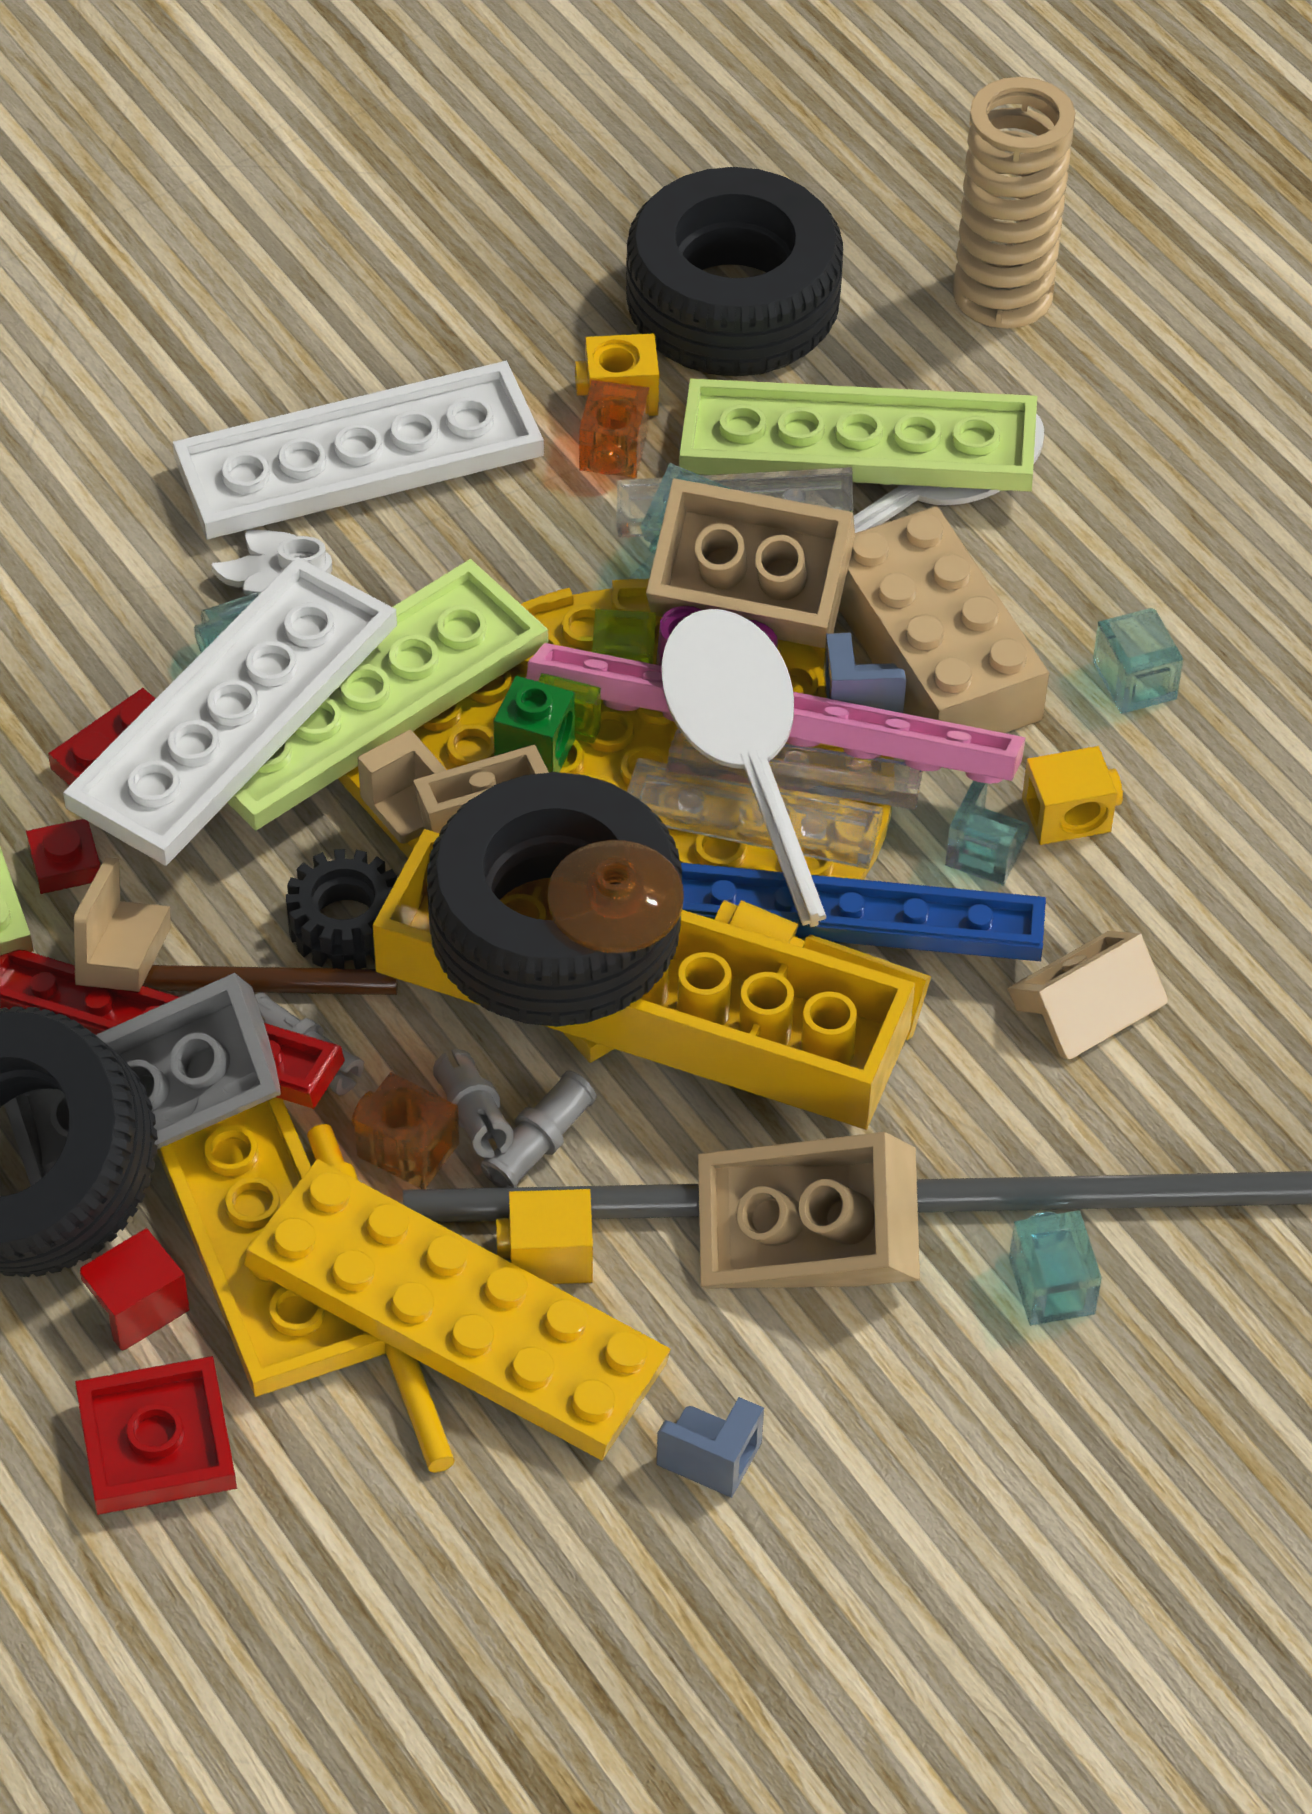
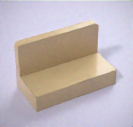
(115, 937)
(1093, 991)

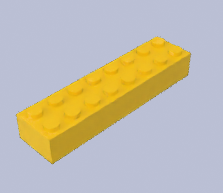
(724, 1009)

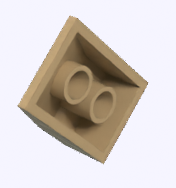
(810, 1214)

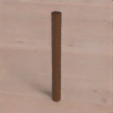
(274, 979)

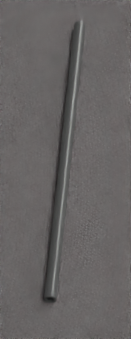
(932, 1195)

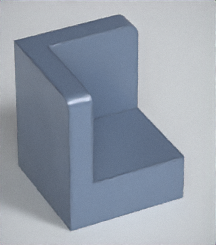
(864, 684)
(712, 1448)

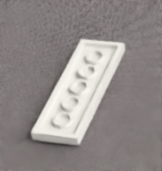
(357, 449)
(230, 710)

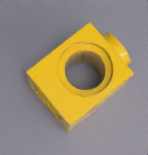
(622, 361)
(1071, 795)

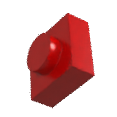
(63, 855)

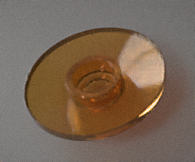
(615, 915)

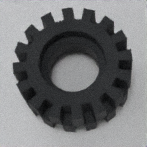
(330, 883)

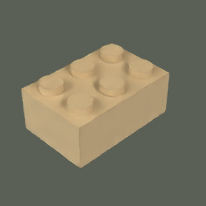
(753, 558)

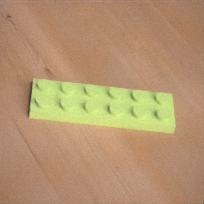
(877, 431)
(441, 651)

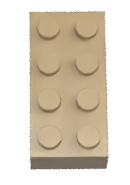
(933, 613)

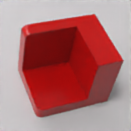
(137, 1288)

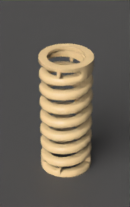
(1037, 213)

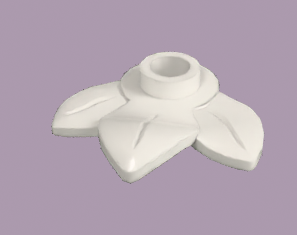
(268, 557)

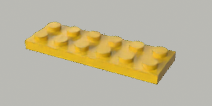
(228, 1189)
(458, 1308)

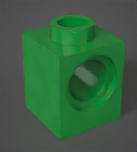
(539, 717)

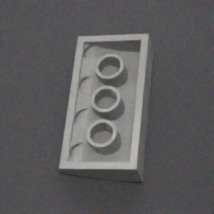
(193, 1055)

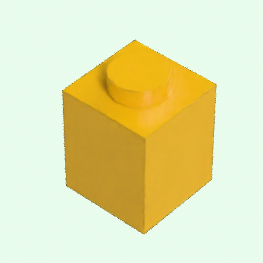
(549, 1234)

